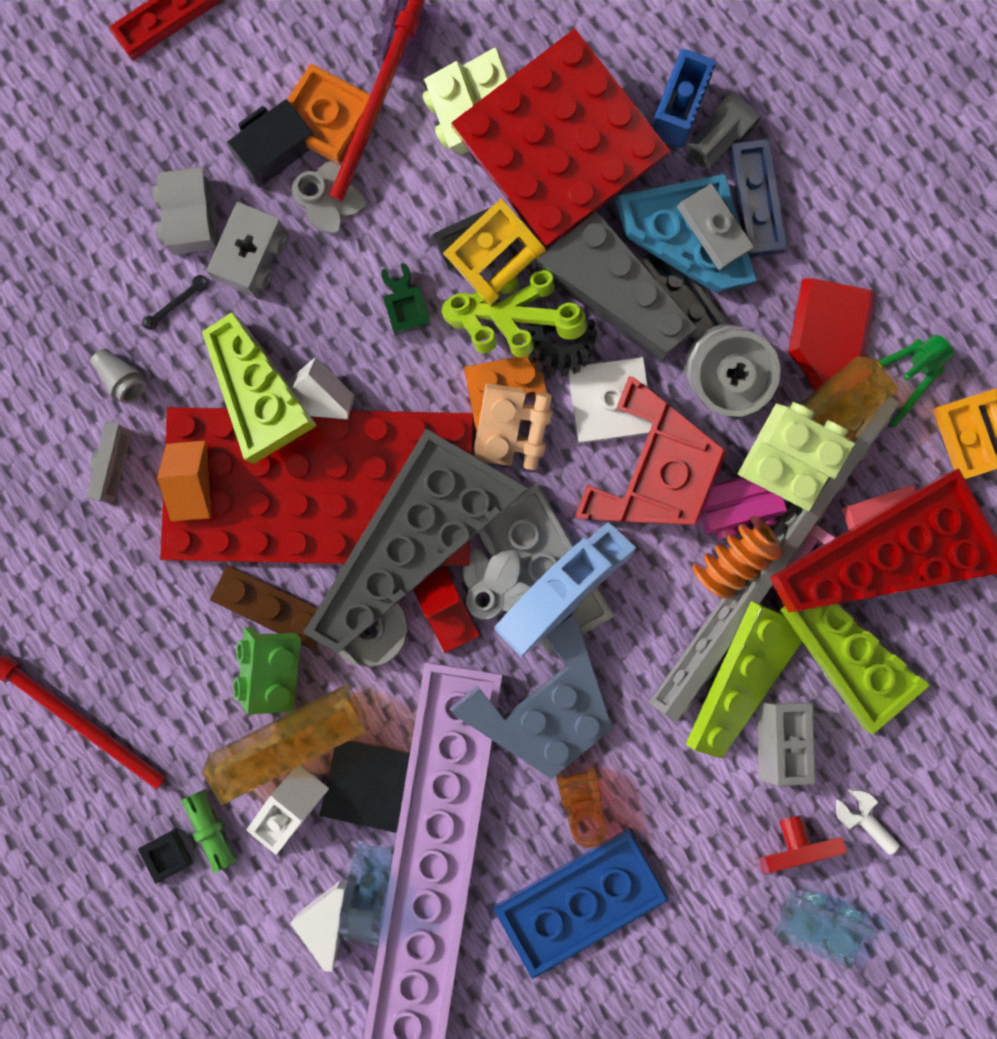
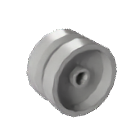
(735, 348)

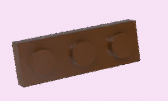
(264, 604)

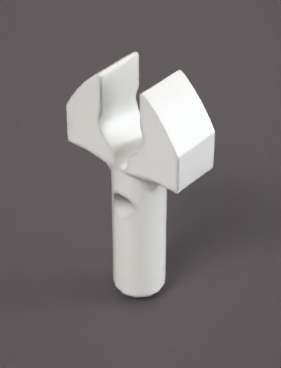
(866, 820)

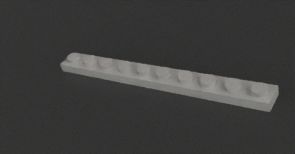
(717, 633)

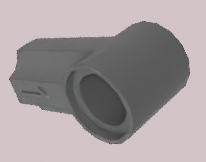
(727, 126)

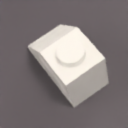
(287, 808)

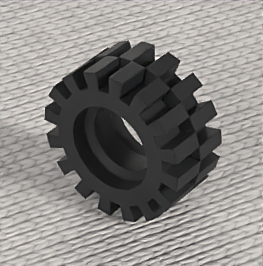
(561, 357)

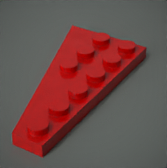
(911, 545)

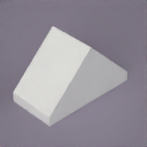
(321, 391)
(319, 925)

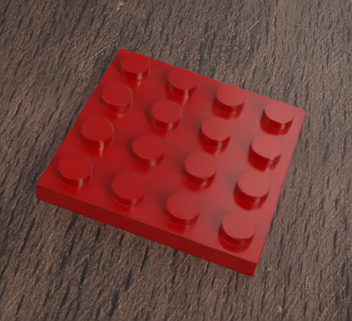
(560, 138)

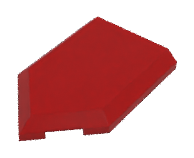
(829, 327)

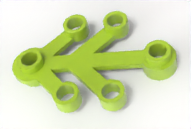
(465, 309)

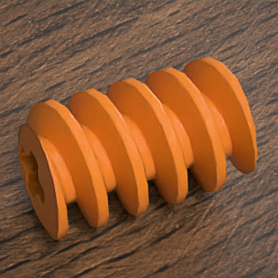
(740, 561)

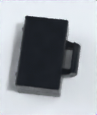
(270, 141)

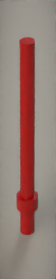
(406, 27)
(11, 672)

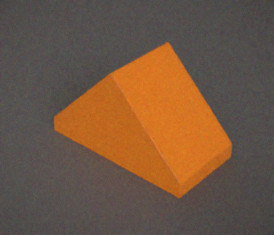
(185, 481)

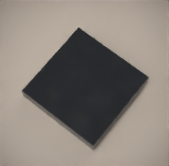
(366, 785)

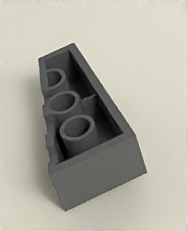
(616, 287)

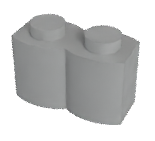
(186, 211)

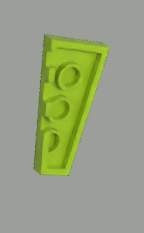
(255, 393)
(860, 669)
(746, 675)

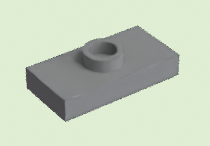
(715, 226)
(108, 463)

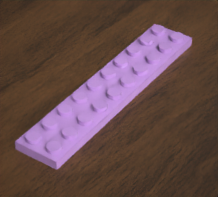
(431, 861)

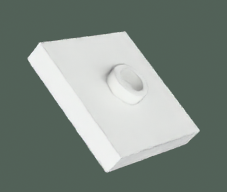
(595, 397)

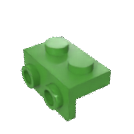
(267, 671)

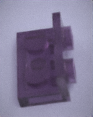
(418, 48)

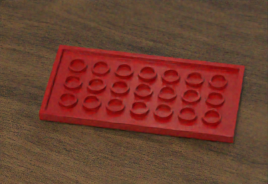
(305, 497)

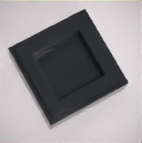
(165, 856)

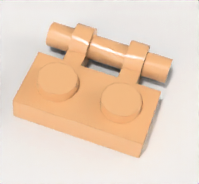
(500, 423)

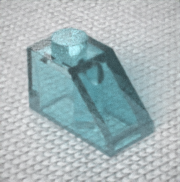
(365, 894)

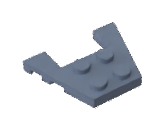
(553, 721)

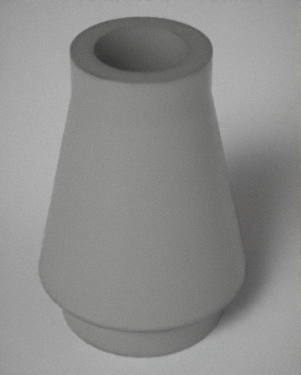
(119, 378)

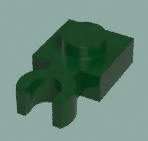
(405, 305)

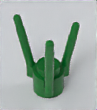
(926, 358)

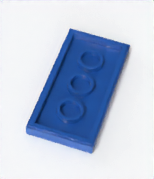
(580, 903)

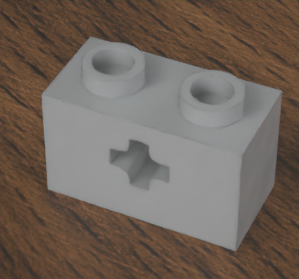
(243, 232)

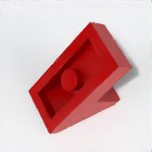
(445, 610)

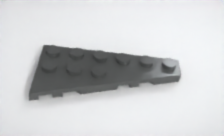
(422, 521)

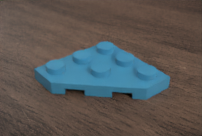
(657, 225)

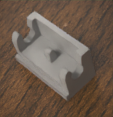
(786, 743)

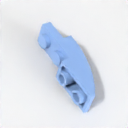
(563, 587)

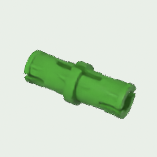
(208, 831)

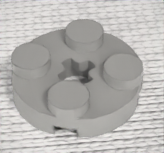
(385, 646)

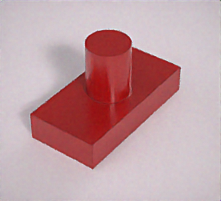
(800, 848)

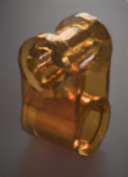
(582, 803)

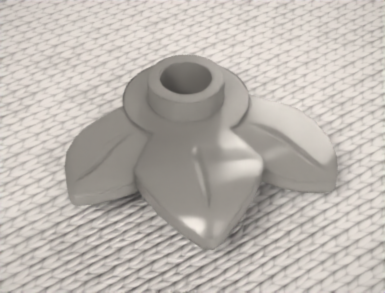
(322, 210)
(497, 578)

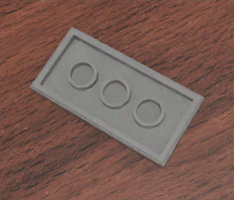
(541, 541)

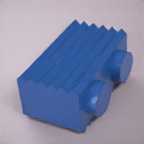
(683, 97)

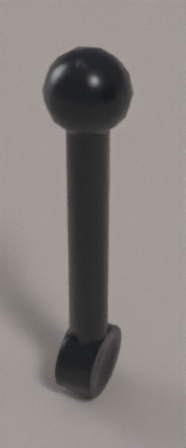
(199, 282)

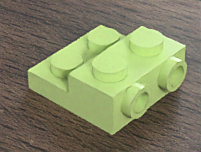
(459, 88)
(796, 455)

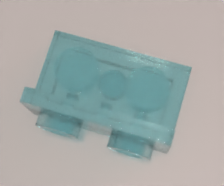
(821, 928)

